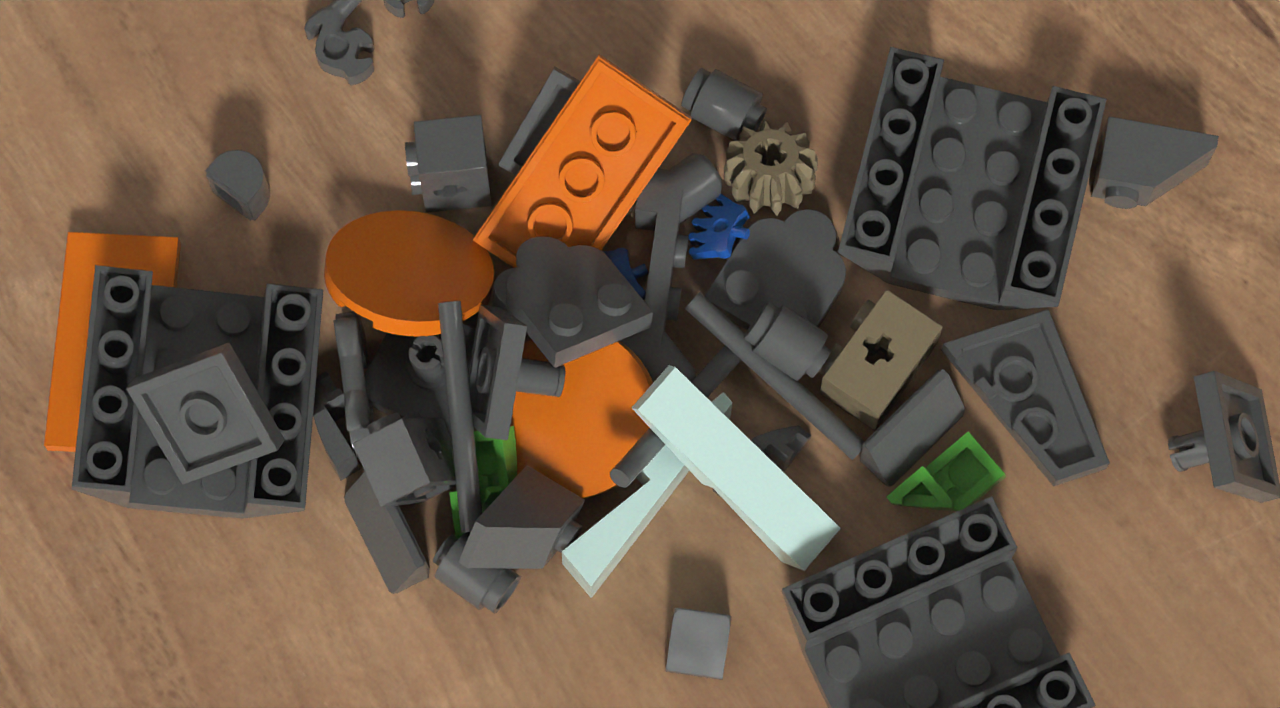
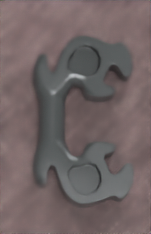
(339, 50)
(352, 356)

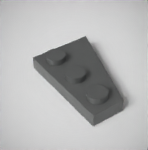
(1033, 393)

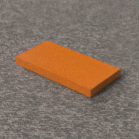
(586, 165)
(82, 254)

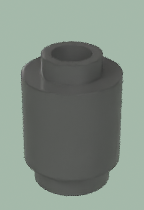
(723, 103)
(788, 341)
(477, 586)

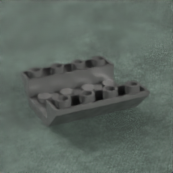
(970, 187)
(152, 326)
(933, 624)

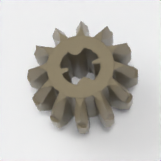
(770, 167)

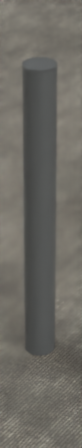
(783, 384)
(460, 413)
(650, 444)

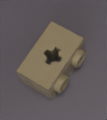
(871, 389)

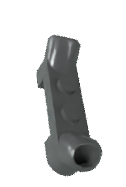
(662, 207)

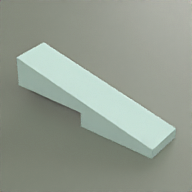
(735, 469)
(603, 546)

